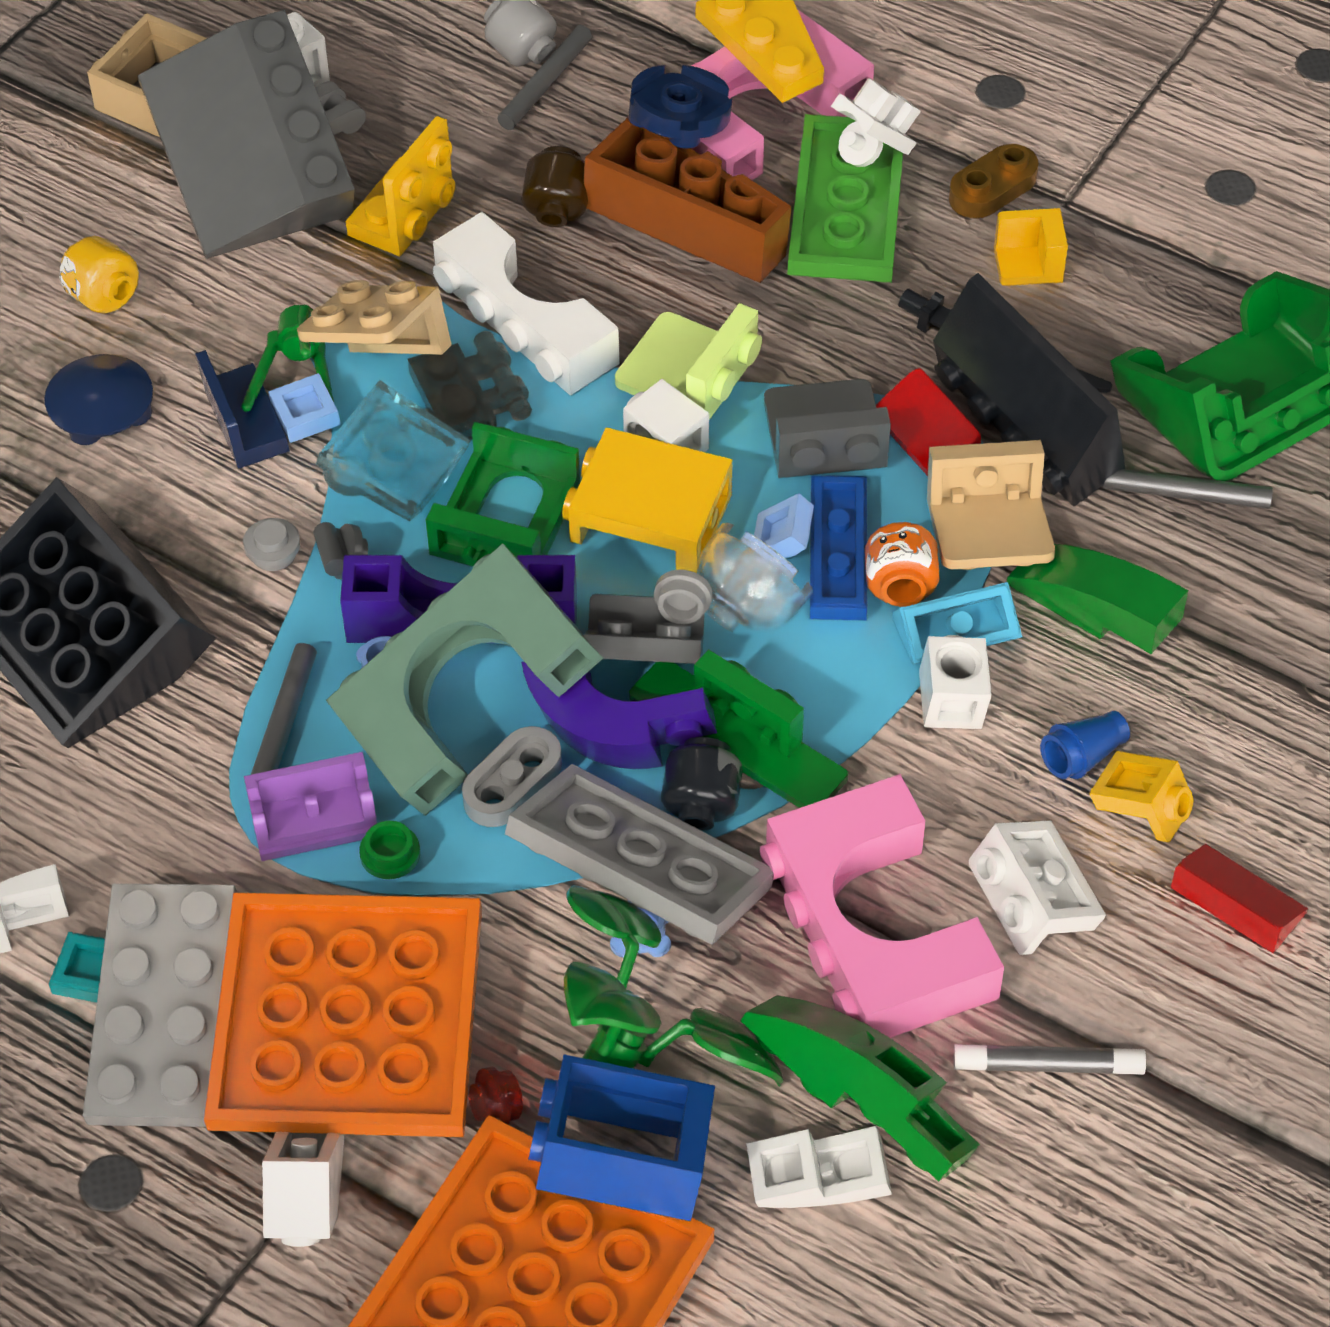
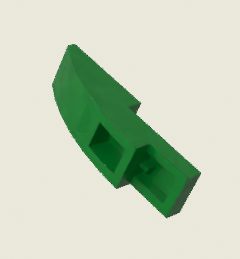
(848, 1059)

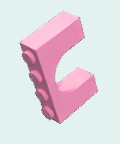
(740, 144)
(874, 979)

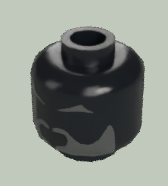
(702, 782)

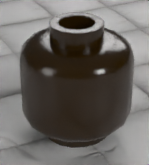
(555, 186)

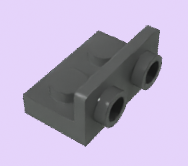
(635, 630)

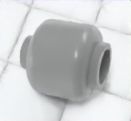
(520, 31)

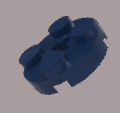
(680, 104)

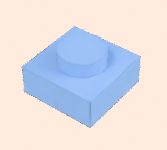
(304, 408)
(786, 525)

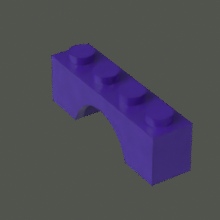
(387, 594)

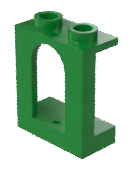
(464, 536)

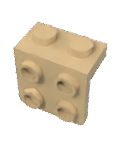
(381, 319)
(989, 505)

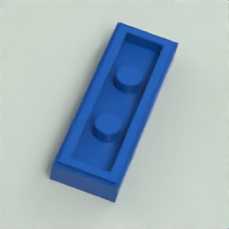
(838, 548)

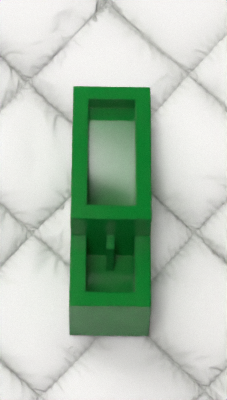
(1104, 595)

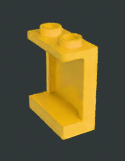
(650, 494)

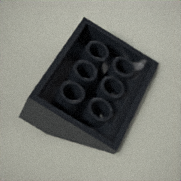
(87, 617)

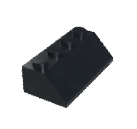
(1028, 391)

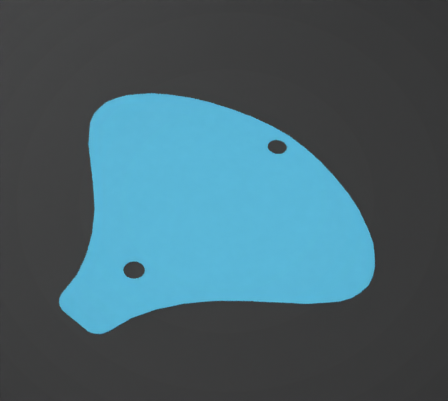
(840, 671)

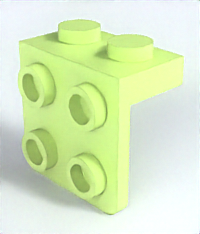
(693, 357)

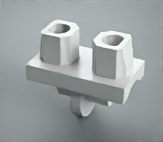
(879, 119)

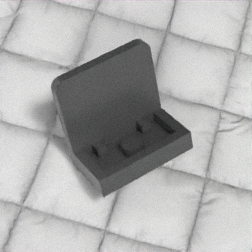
(826, 428)

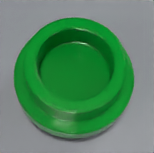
(389, 850)

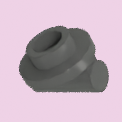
(336, 543)

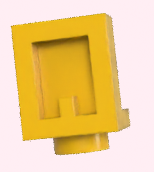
(1145, 789)

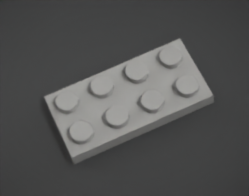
(640, 853)
(157, 1004)

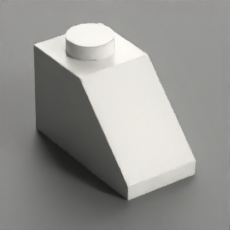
(302, 1187)

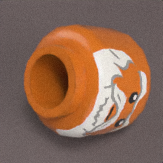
(902, 563)

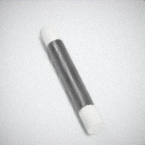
(1049, 1059)

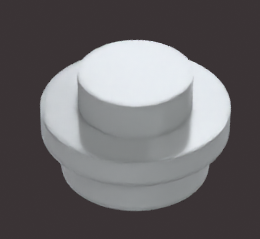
(271, 543)
(682, 596)

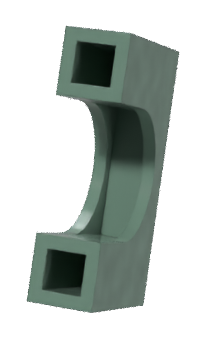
(389, 696)

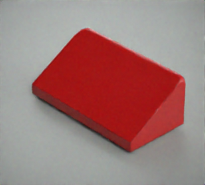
(925, 418)
(1237, 897)

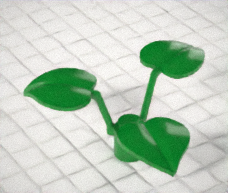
(627, 1018)

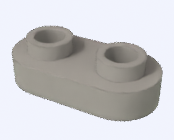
(507, 778)

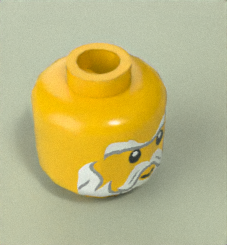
(98, 271)

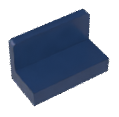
(250, 434)

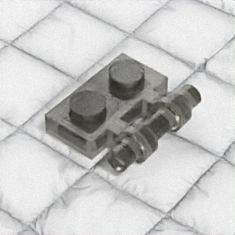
(452, 388)

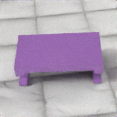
(311, 806)

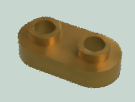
(993, 181)

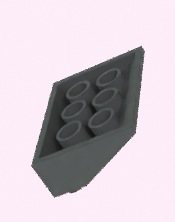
(248, 136)

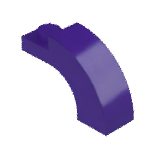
(622, 731)

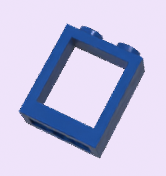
(631, 1101)

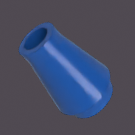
(1081, 744)

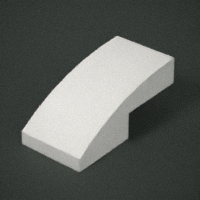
(30, 900)
(820, 1172)

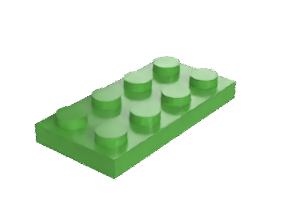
(842, 211)

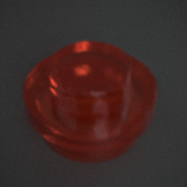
(496, 1095)

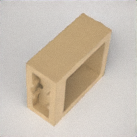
(118, 70)

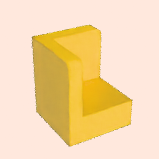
(1030, 246)

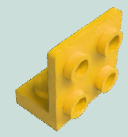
(407, 194)

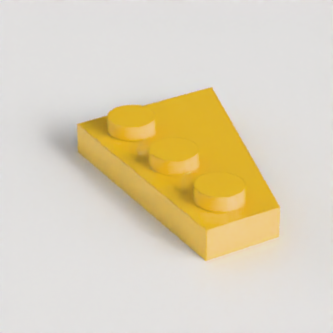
(767, 41)

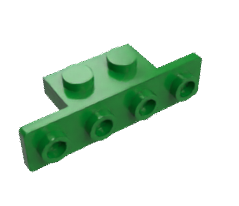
(756, 723)

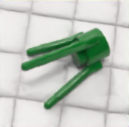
(287, 341)

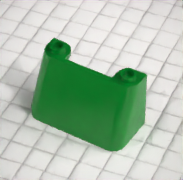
(1246, 392)

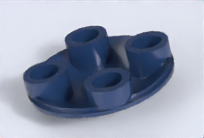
(99, 397)

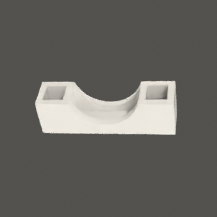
(563, 339)

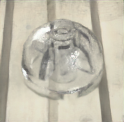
(749, 582)

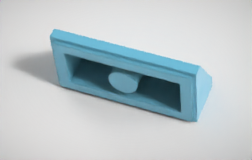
(971, 614)

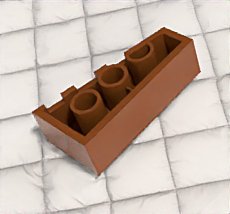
(687, 201)

